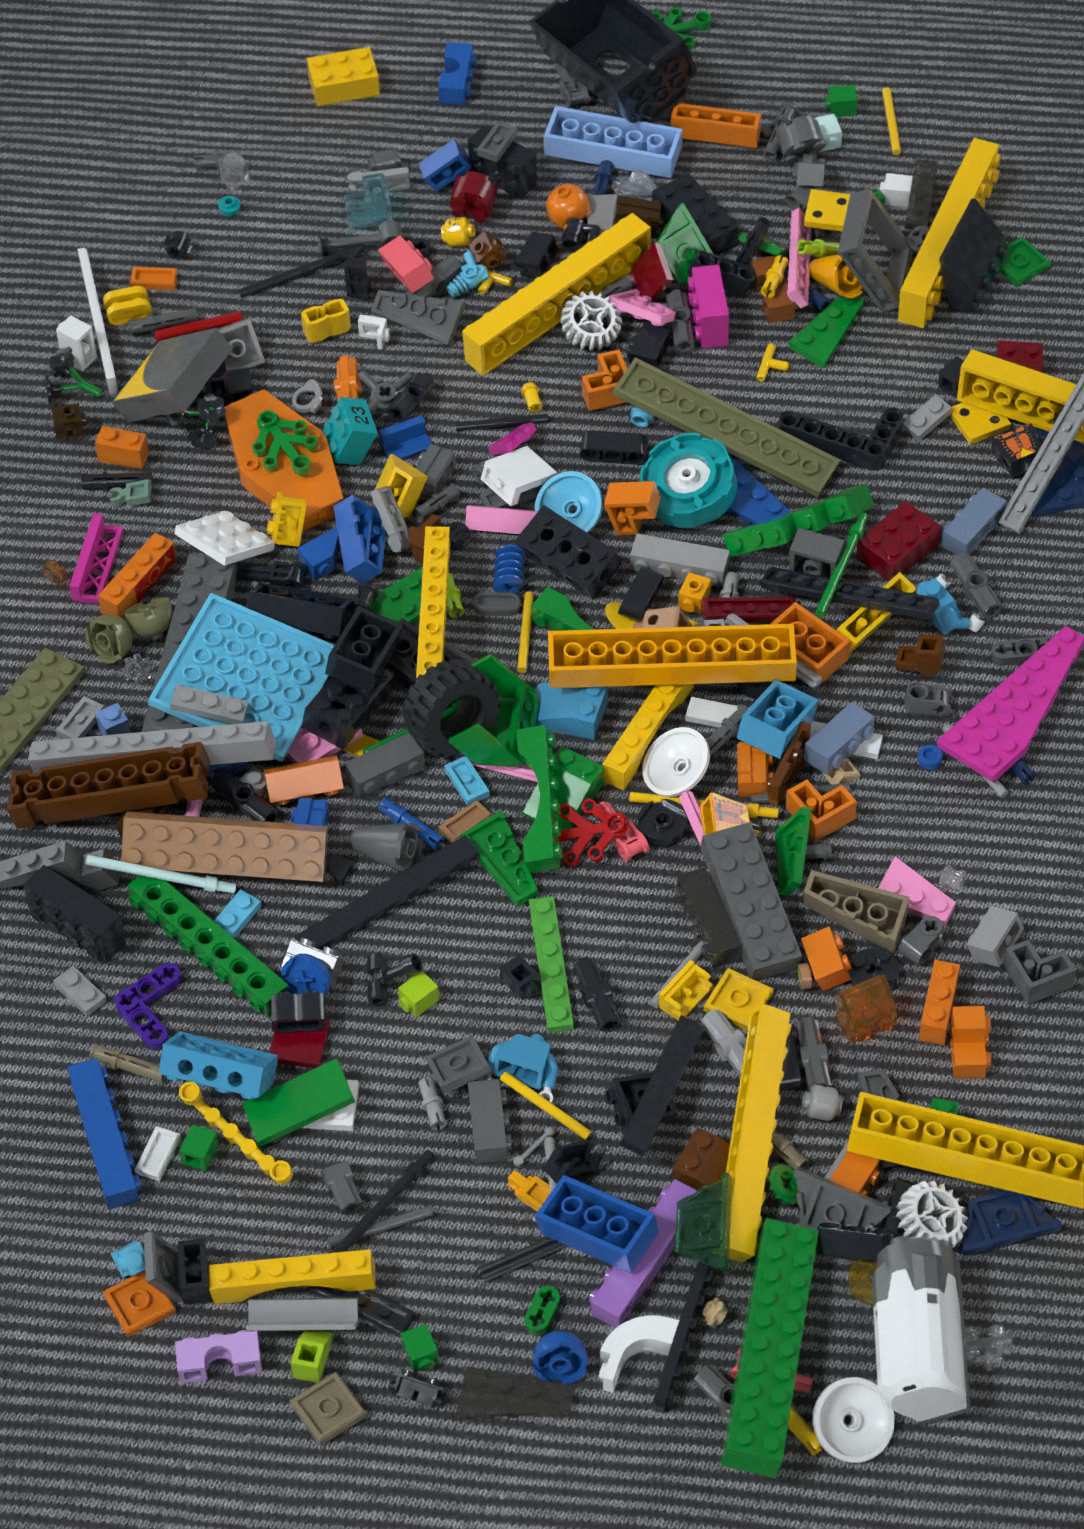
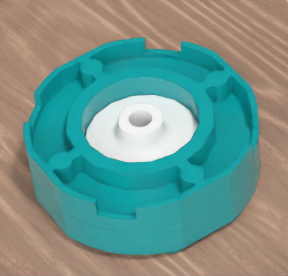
(692, 479)

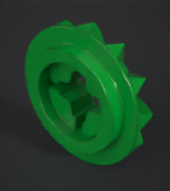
(778, 1175)

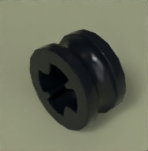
(422, 245)

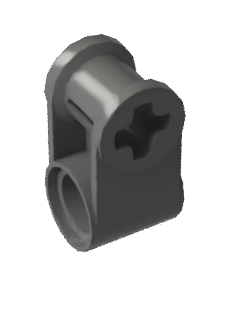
(927, 698)
(922, 940)

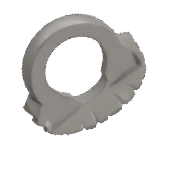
(314, 405)

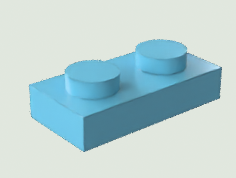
(466, 780)
(238, 913)

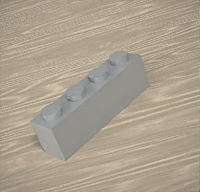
(679, 558)

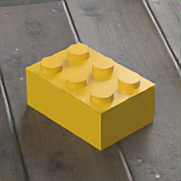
(343, 76)

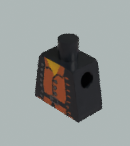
(1016, 449)

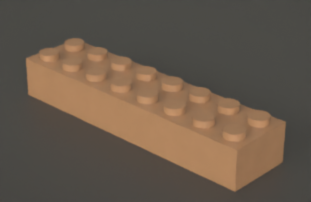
(225, 846)

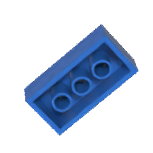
(597, 1224)

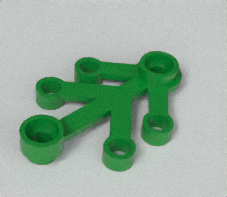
(701, 21)
(268, 423)

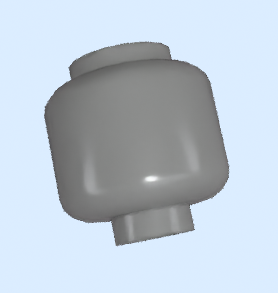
(822, 1102)

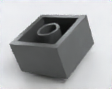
(815, 553)

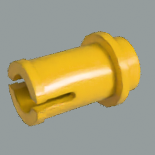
(530, 392)

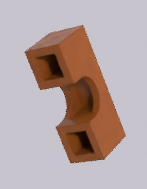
(779, 306)

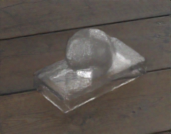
(637, 186)

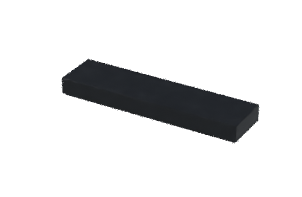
(373, 1308)

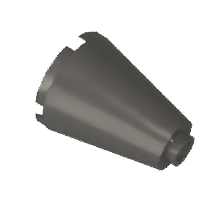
(389, 844)

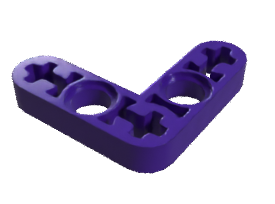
(140, 1008)

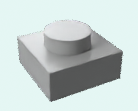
(256, 779)

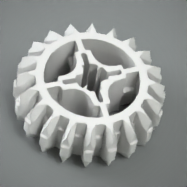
(589, 332)
(935, 1203)

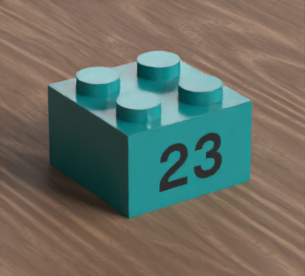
(350, 431)

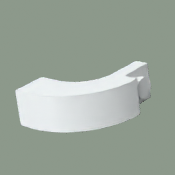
(633, 1337)

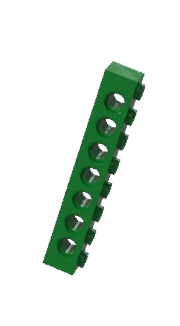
(203, 930)

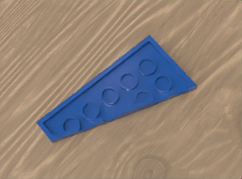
(752, 499)

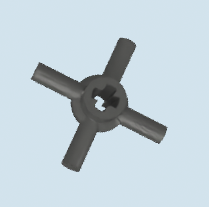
(384, 393)

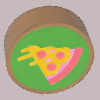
(804, 976)

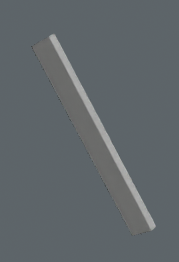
(1045, 462)

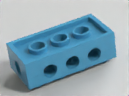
(218, 1065)

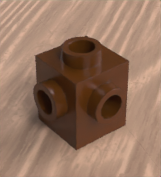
(488, 250)

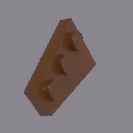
(790, 766)

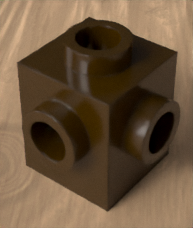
(68, 421)

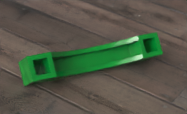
(556, 613)
(541, 843)

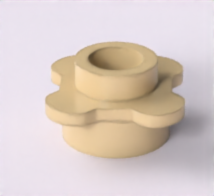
(714, 1312)

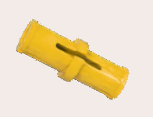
(774, 276)

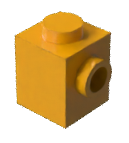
(692, 591)

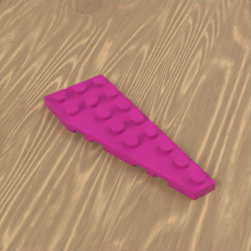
(1009, 717)

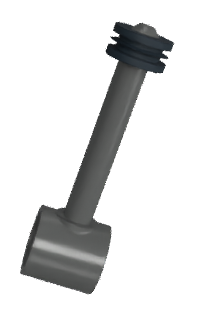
(387, 232)

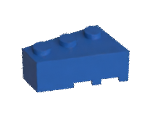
(360, 538)

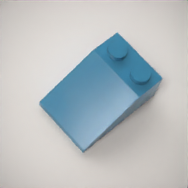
(572, 710)

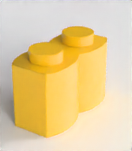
(326, 320)

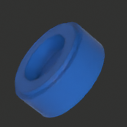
(930, 757)

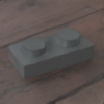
(497, 141)

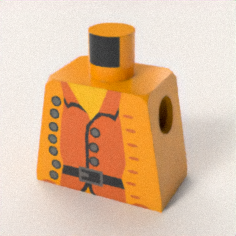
(723, 813)

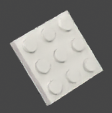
(224, 537)

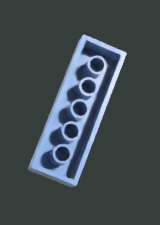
(601, 137)

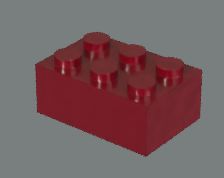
(898, 541)

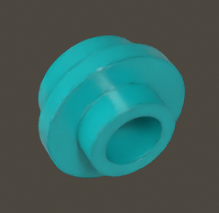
(229, 205)

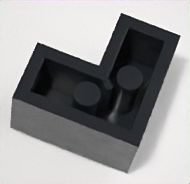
(230, 384)

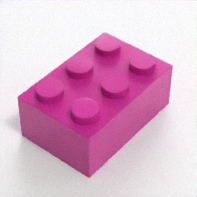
(708, 306)

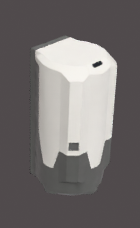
(920, 1329)

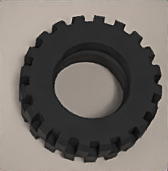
(433, 695)

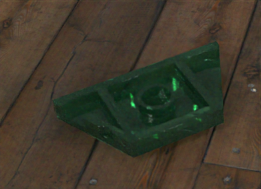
(705, 1224)

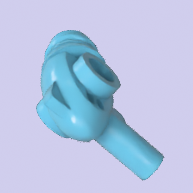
(469, 277)

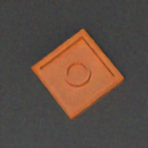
(137, 1304)

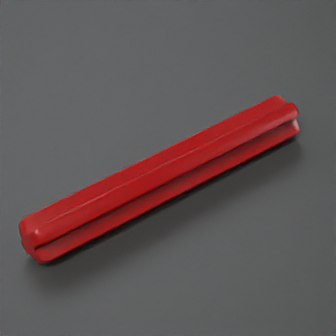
(198, 326)

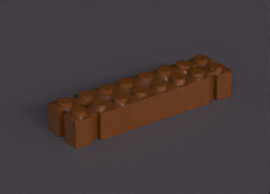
(109, 785)

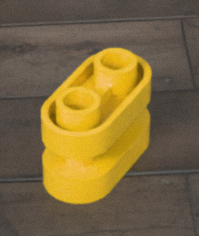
(127, 305)

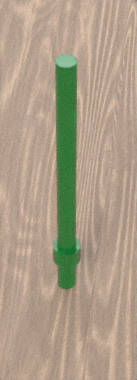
(855, 534)

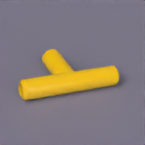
(494, 277)
(768, 362)

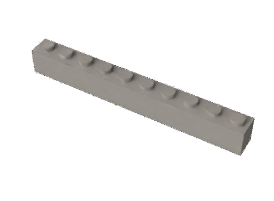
(222, 743)

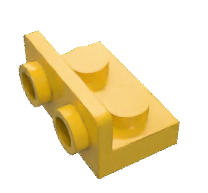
(287, 520)

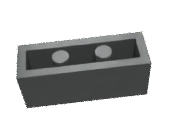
(384, 765)
(489, 1121)

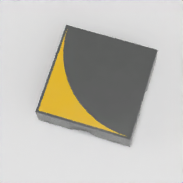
(172, 375)

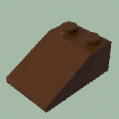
(702, 1160)

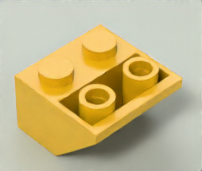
(404, 482)

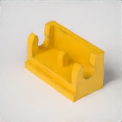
(685, 991)

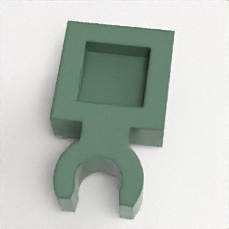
(134, 494)

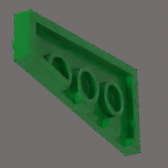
(822, 335)
(502, 858)

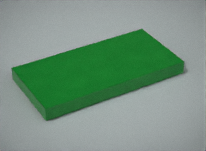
(298, 1102)

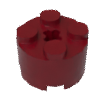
(473, 196)

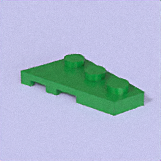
(791, 850)

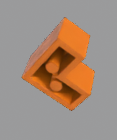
(599, 386)
(630, 504)
(827, 811)
(968, 1042)

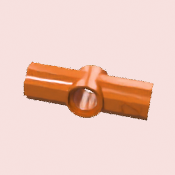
(347, 380)

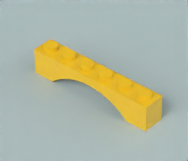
(630, 748)
(335, 1270)

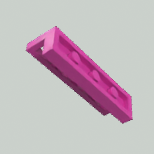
(88, 557)

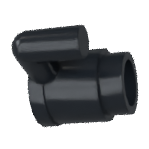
(574, 232)

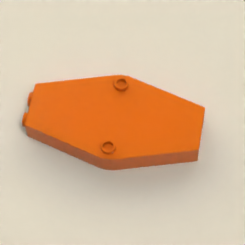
(318, 487)

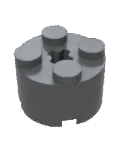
(800, 138)

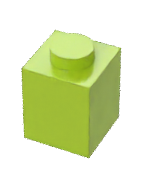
(418, 994)

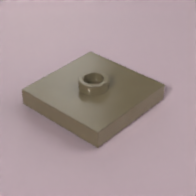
(327, 1408)

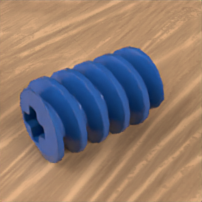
(509, 569)

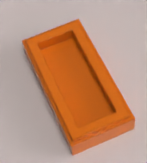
(154, 278)

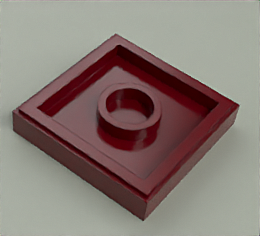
(652, 272)
(300, 1047)

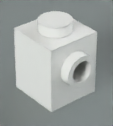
(896, 189)

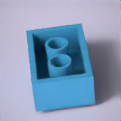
(776, 717)

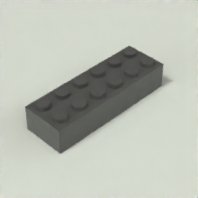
(751, 901)

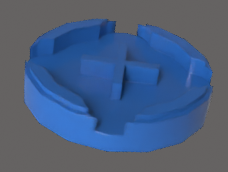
(306, 973)

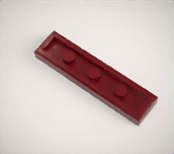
(747, 608)

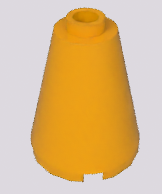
(835, 275)

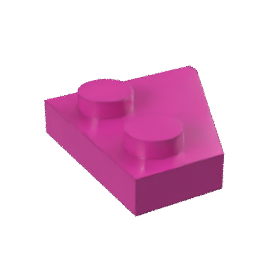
(513, 439)

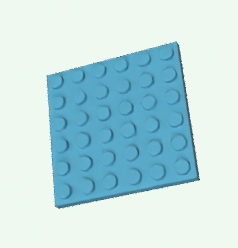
(251, 660)

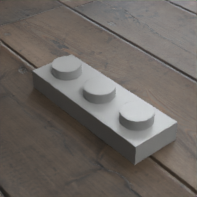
(208, 705)

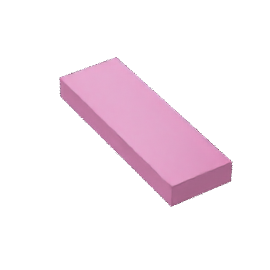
(497, 519)

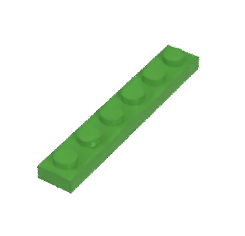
(551, 964)

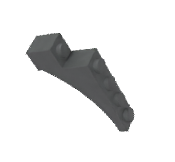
(64, 861)

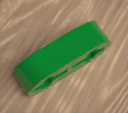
(548, 1312)

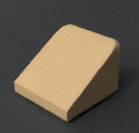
(843, 774)

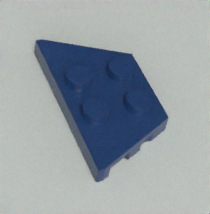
(1003, 1220)

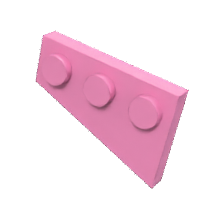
(924, 897)

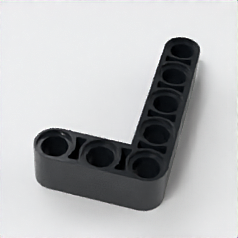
(845, 444)

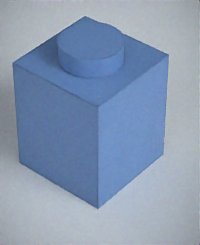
(112, 720)

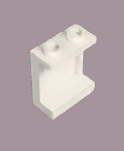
(516, 473)

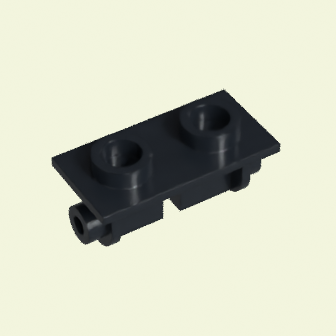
(428, 1391)

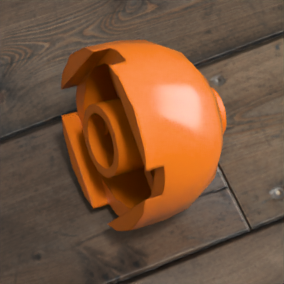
(567, 202)

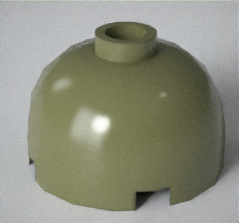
(150, 619)
(109, 637)

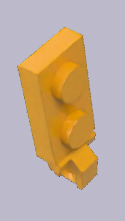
(529, 1190)

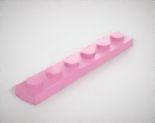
(798, 263)

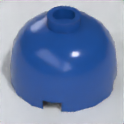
(560, 1357)

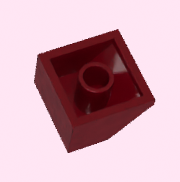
(1021, 353)

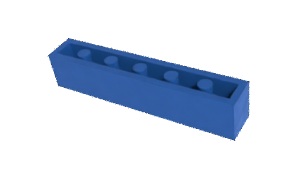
(103, 1133)

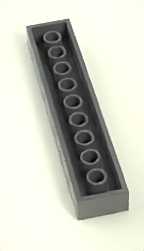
(200, 578)

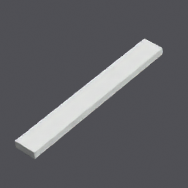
(98, 321)
(712, 714)

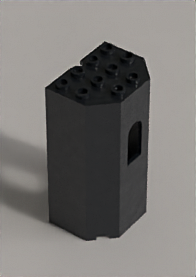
(583, 30)

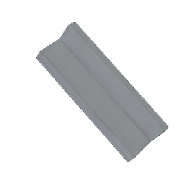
(303, 1314)

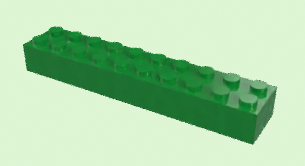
(770, 1349)

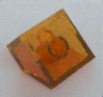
(866, 1009)

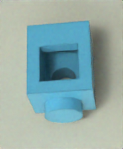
(129, 1259)

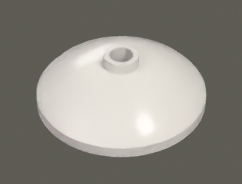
(676, 762)
(870, 1420)

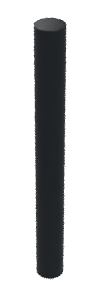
(501, 422)

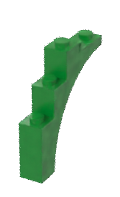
(814, 517)

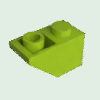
(311, 1355)

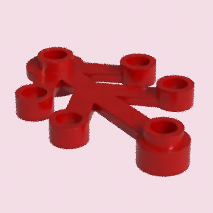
(587, 830)

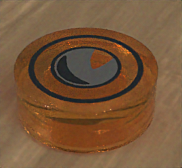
(53, 572)

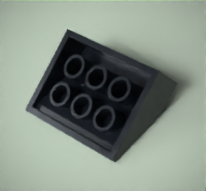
(972, 258)

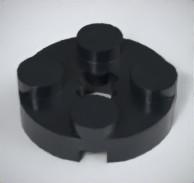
(666, 834)
(874, 959)

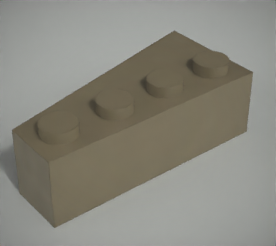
(858, 907)

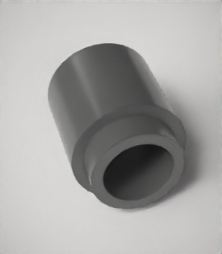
(384, 160)

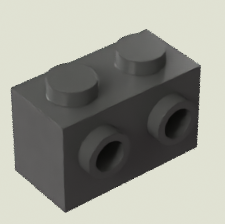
(809, 170)

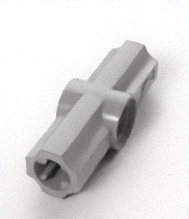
(727, 1041)

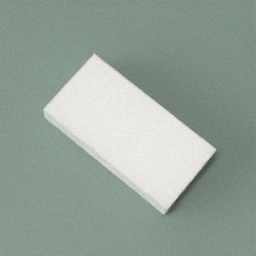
(157, 1153)

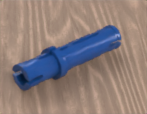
(403, 815)

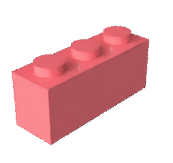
(406, 263)

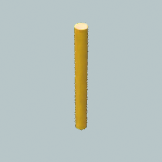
(891, 120)
(525, 632)
(545, 1105)

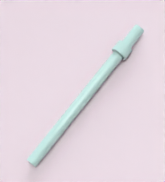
(208, 884)

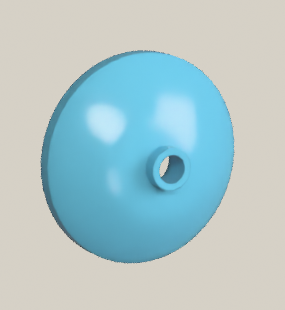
(569, 491)

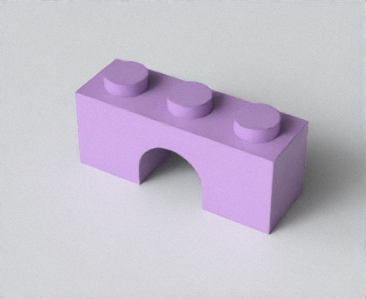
(196, 1354)

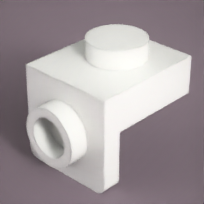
(374, 328)

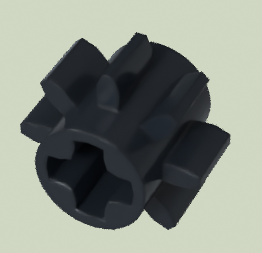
(177, 244)
(458, 535)

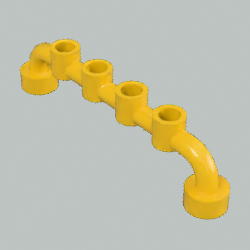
(279, 1171)

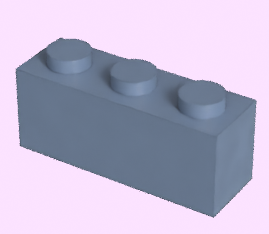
(973, 522)
(839, 738)

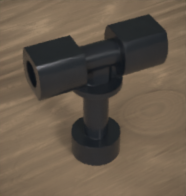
(384, 976)

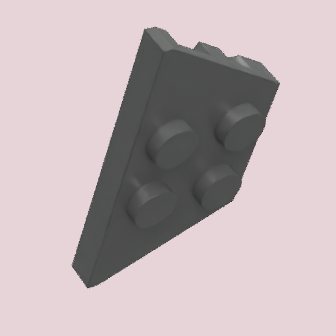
(830, 1202)

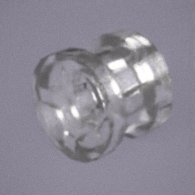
(952, 879)

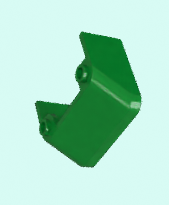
(517, 711)

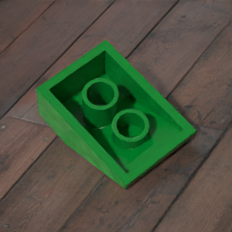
(577, 781)

